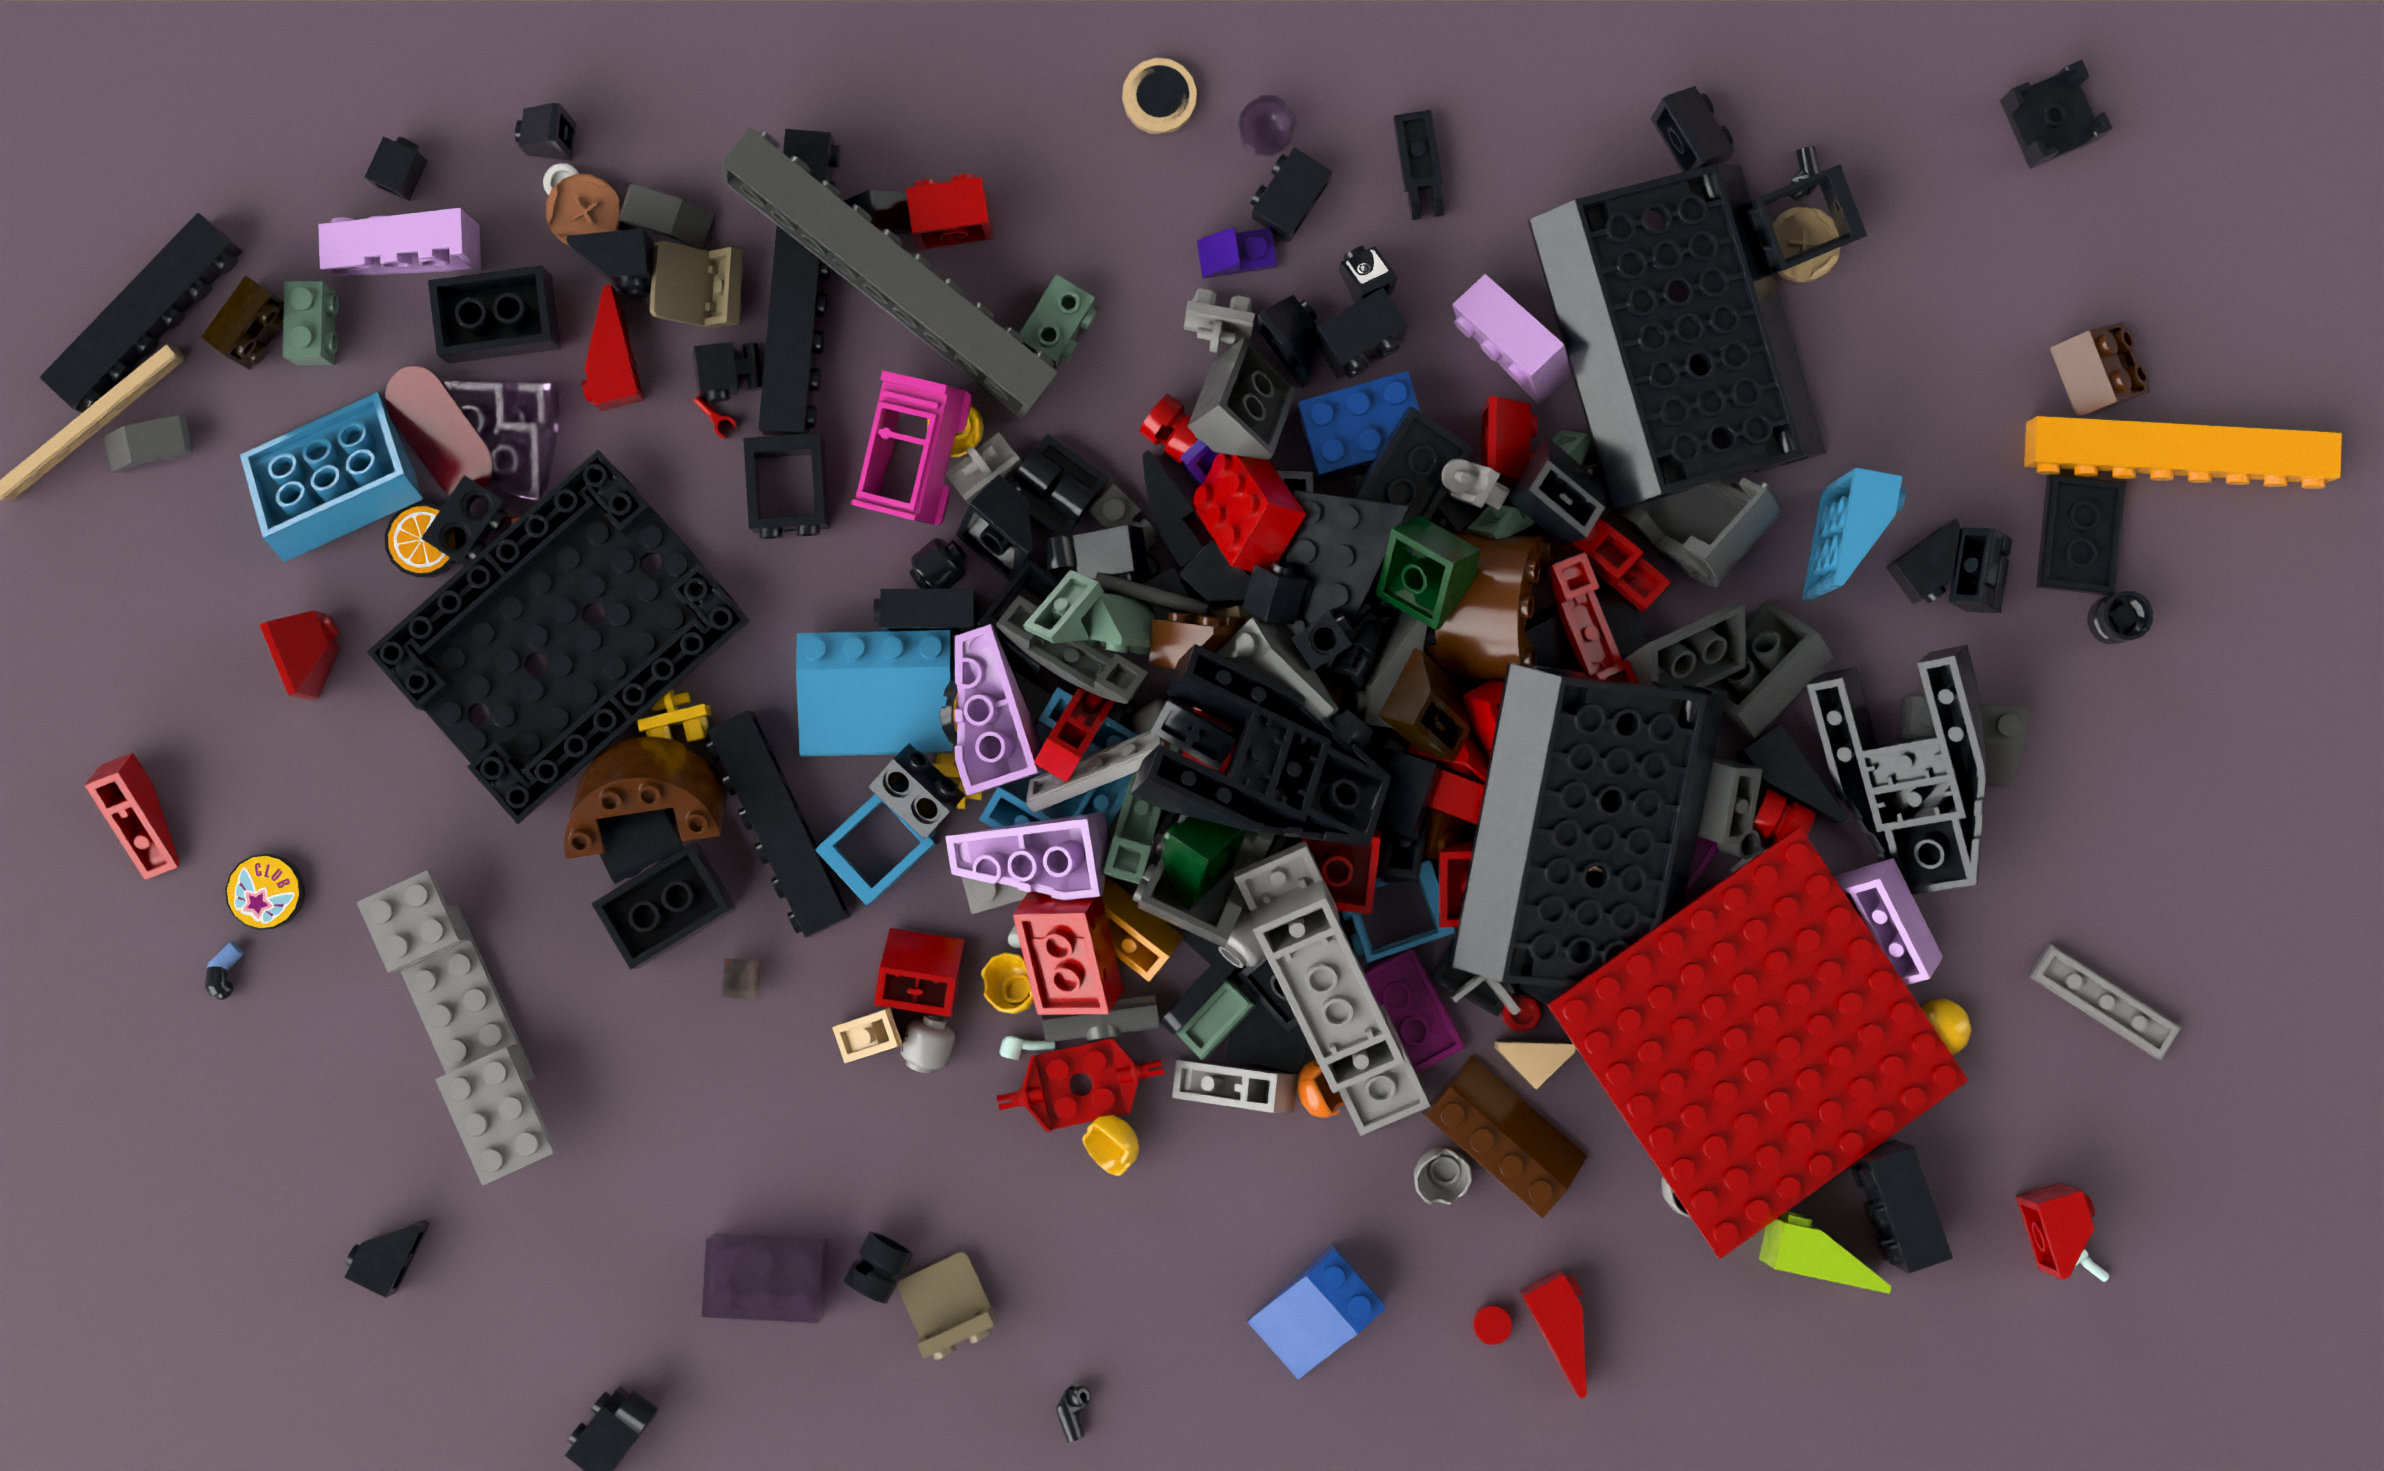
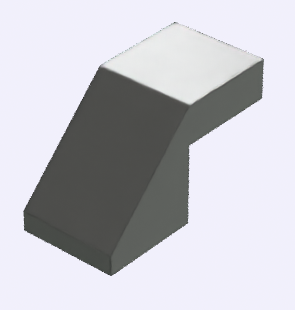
(666, 215)
(148, 441)

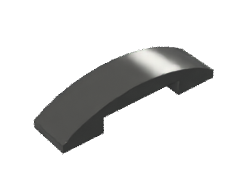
(1073, 661)

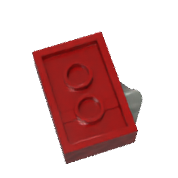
(1067, 954)

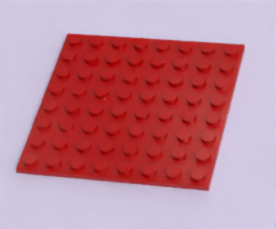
(1758, 1042)

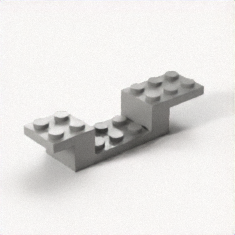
(1328, 989)
(465, 1023)

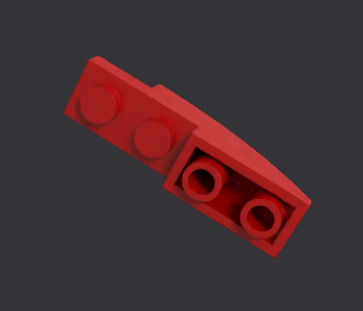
(1618, 564)

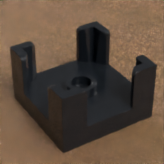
(2053, 116)

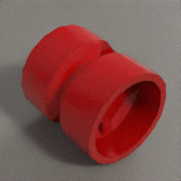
(1168, 426)
(1777, 818)

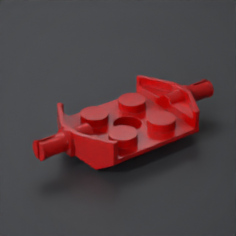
(1048, 1090)

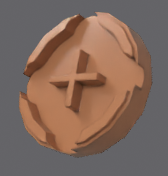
(582, 207)

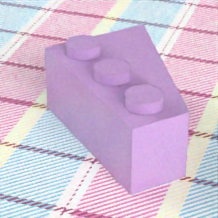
(1513, 338)
(1892, 918)

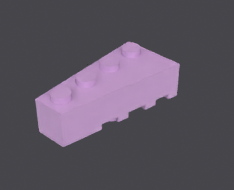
(400, 244)

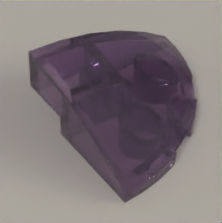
(516, 425)

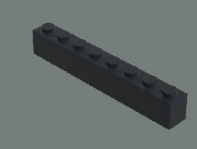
(796, 308)

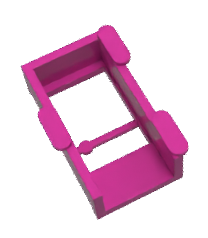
(948, 414)

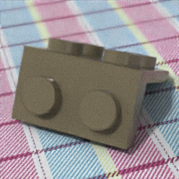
(696, 285)
(947, 1305)

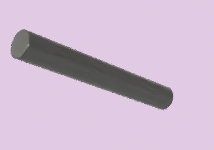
(1151, 594)

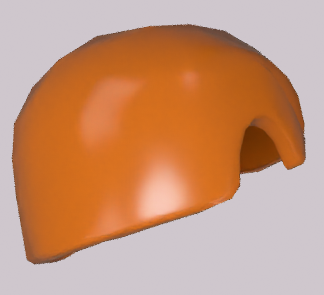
(1316, 1093)

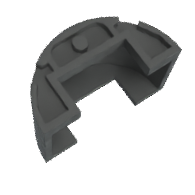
(1706, 526)
(1218, 910)

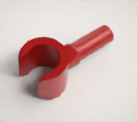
(713, 415)

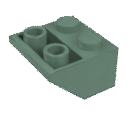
(1119, 623)

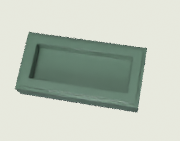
(1216, 1019)

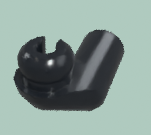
(1808, 166)
(1069, 1409)

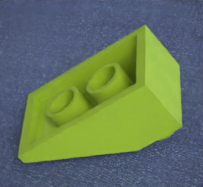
(1802, 1249)

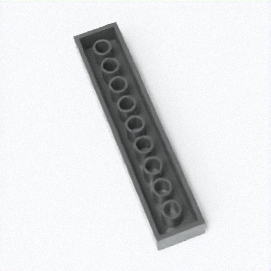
(886, 272)

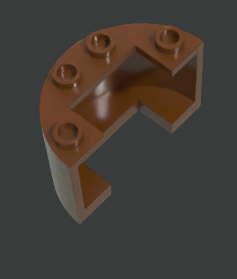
(1492, 615)
(645, 777)

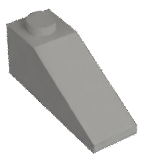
(1235, 1086)

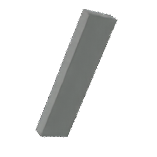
(1093, 771)
(2104, 1002)

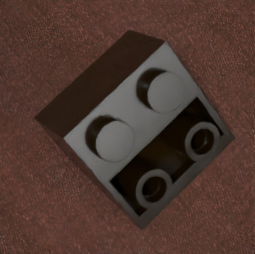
(246, 324)
(1427, 708)

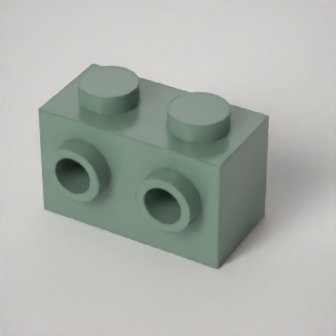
(1059, 320)
(309, 323)

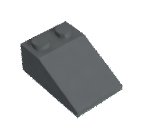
(1395, 647)
(1272, 654)

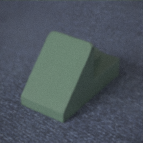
(1061, 612)

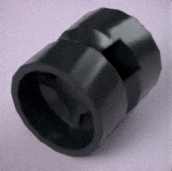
(2120, 617)
(877, 1269)

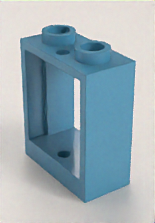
(850, 874)
(1430, 890)

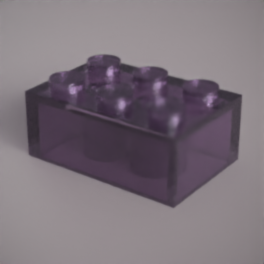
(765, 1278)

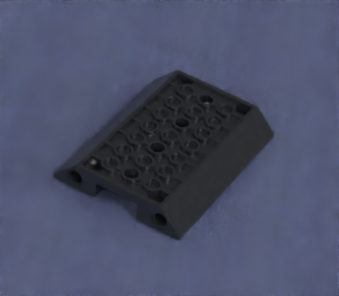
(1636, 343)
(531, 599)
(1547, 827)

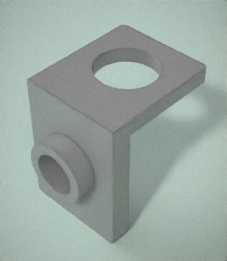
(1502, 990)

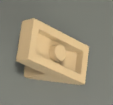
(867, 1035)

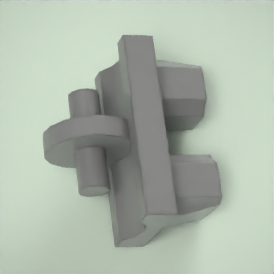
(1219, 322)
(982, 466)
(1473, 484)

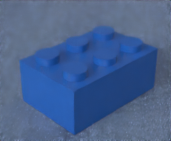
(1353, 423)

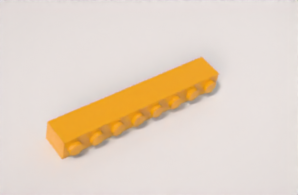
(2182, 450)

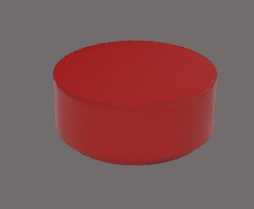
(1526, 1018)
(1492, 1324)

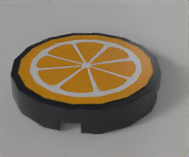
(407, 548)

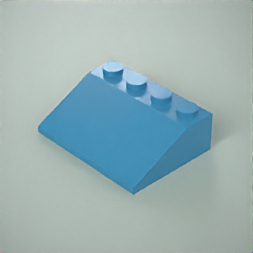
(329, 478)
(1848, 524)
(872, 692)

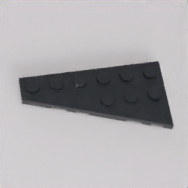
(1339, 556)

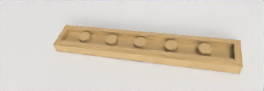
(90, 422)

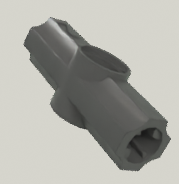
(1126, 1015)

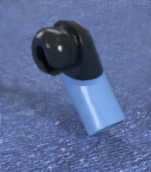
(217, 971)

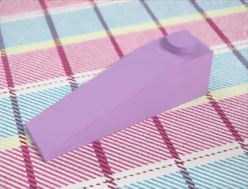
(992, 719)
(1043, 856)

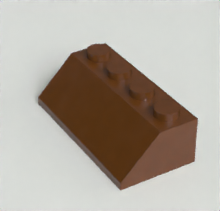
(1506, 1136)

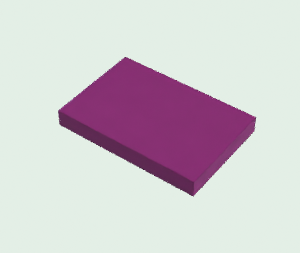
(1415, 1009)

